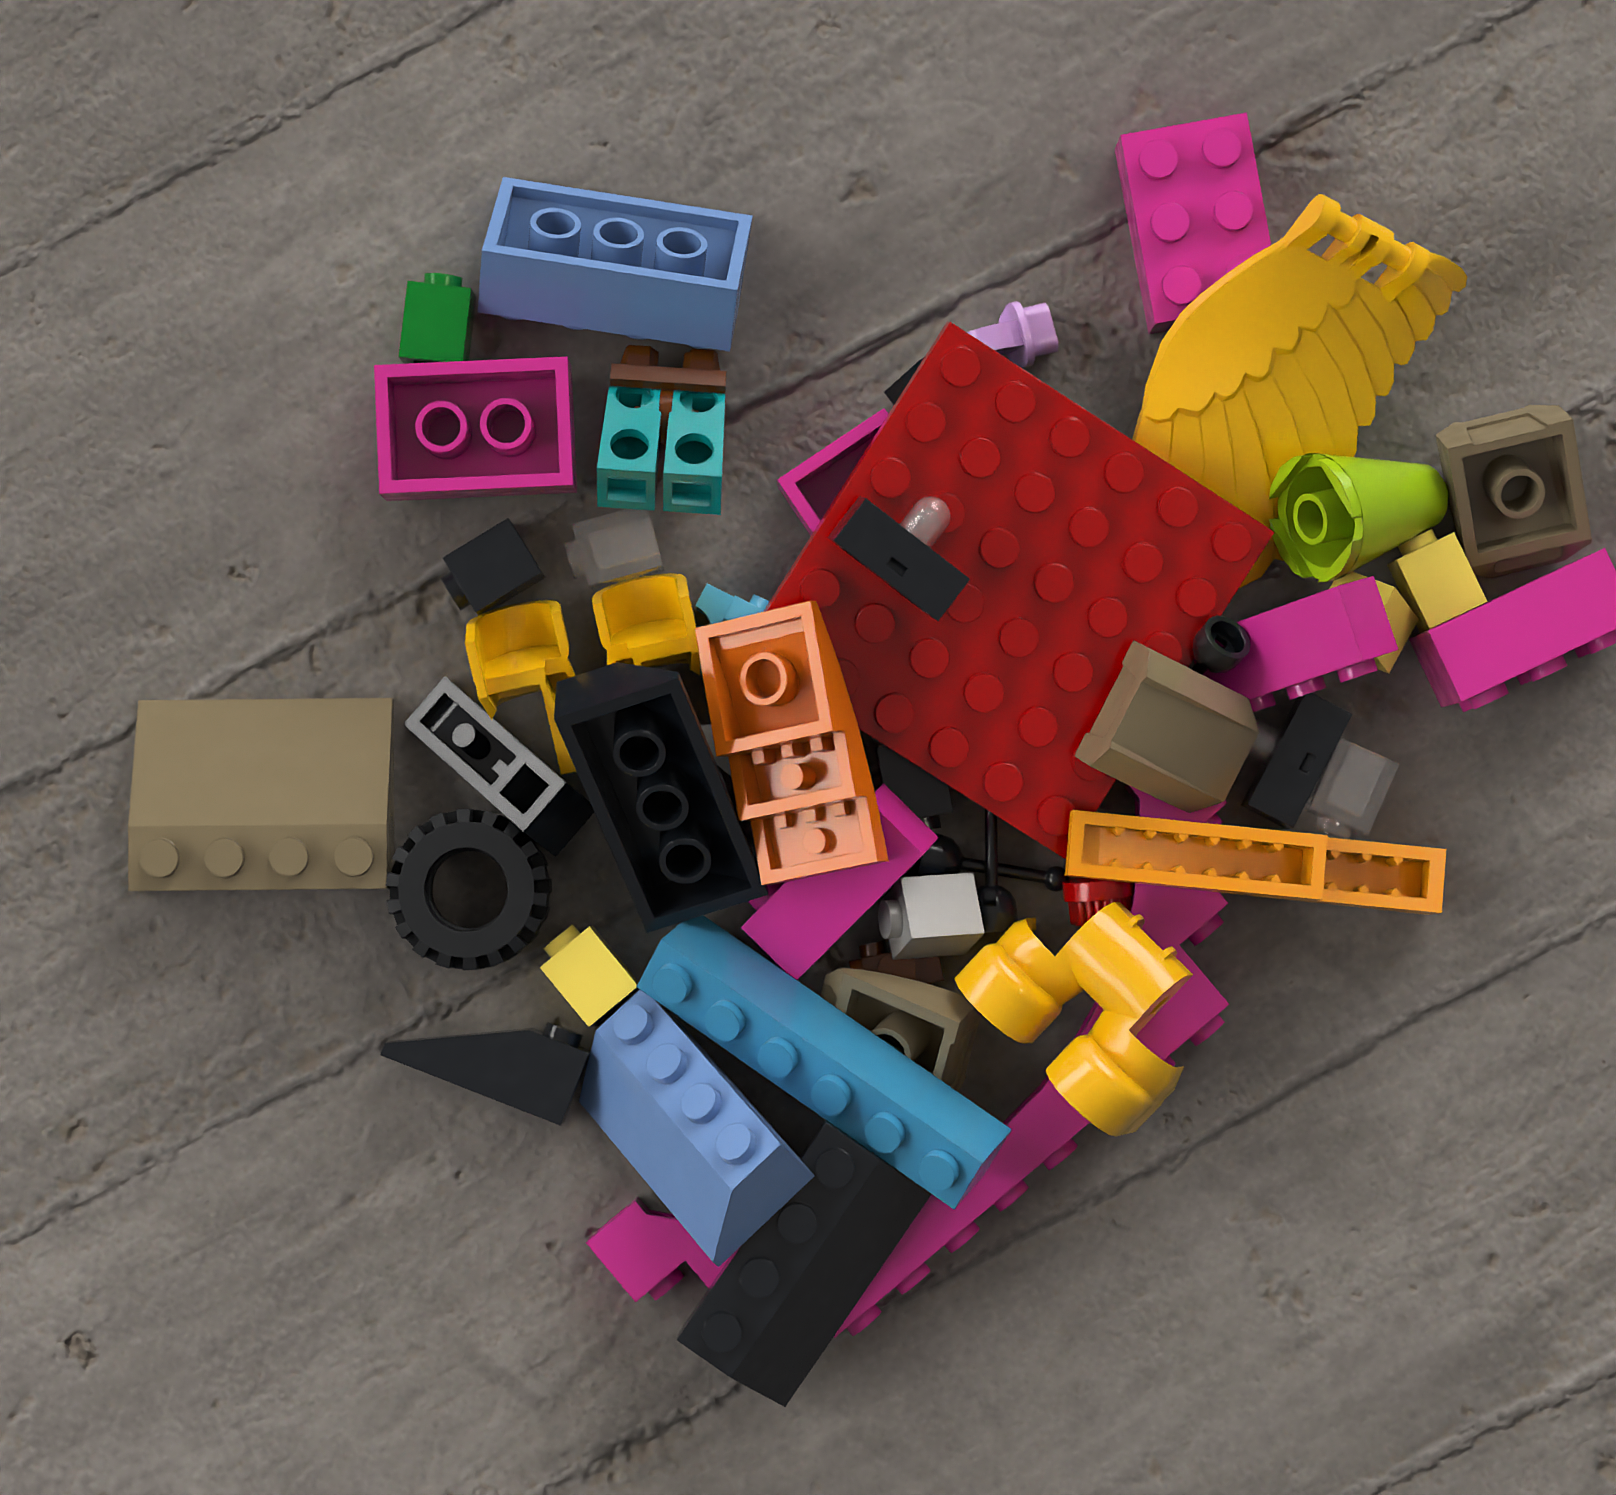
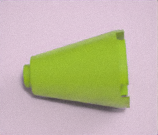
(1350, 510)

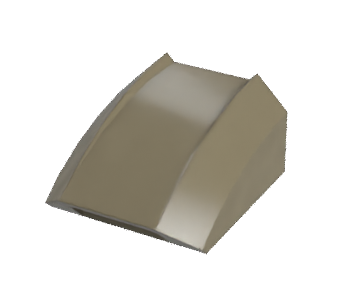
(1515, 489)
(1170, 732)
(914, 1017)

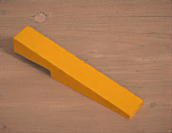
(1255, 862)

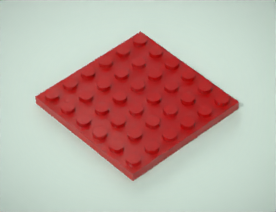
(1068, 559)

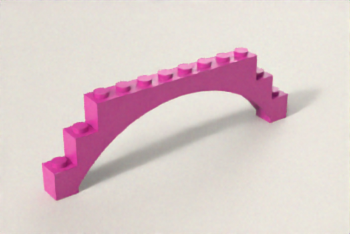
(648, 1245)

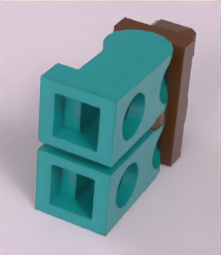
(668, 408)

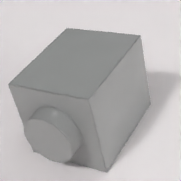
(931, 916)

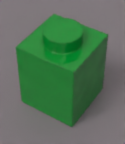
(437, 320)

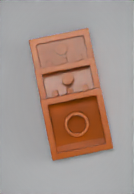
(791, 743)

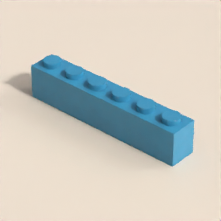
(824, 1058)

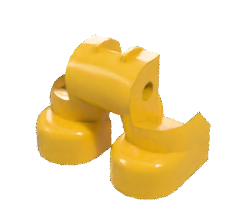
(527, 643)
(1107, 1071)

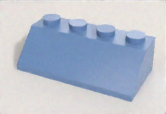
(614, 264)
(687, 1128)

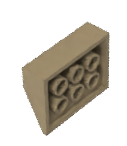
(262, 795)

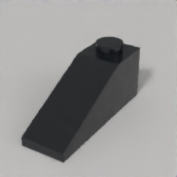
(500, 766)
(515, 1066)

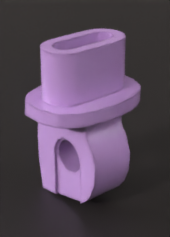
(1021, 333)

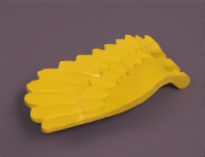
(1289, 356)

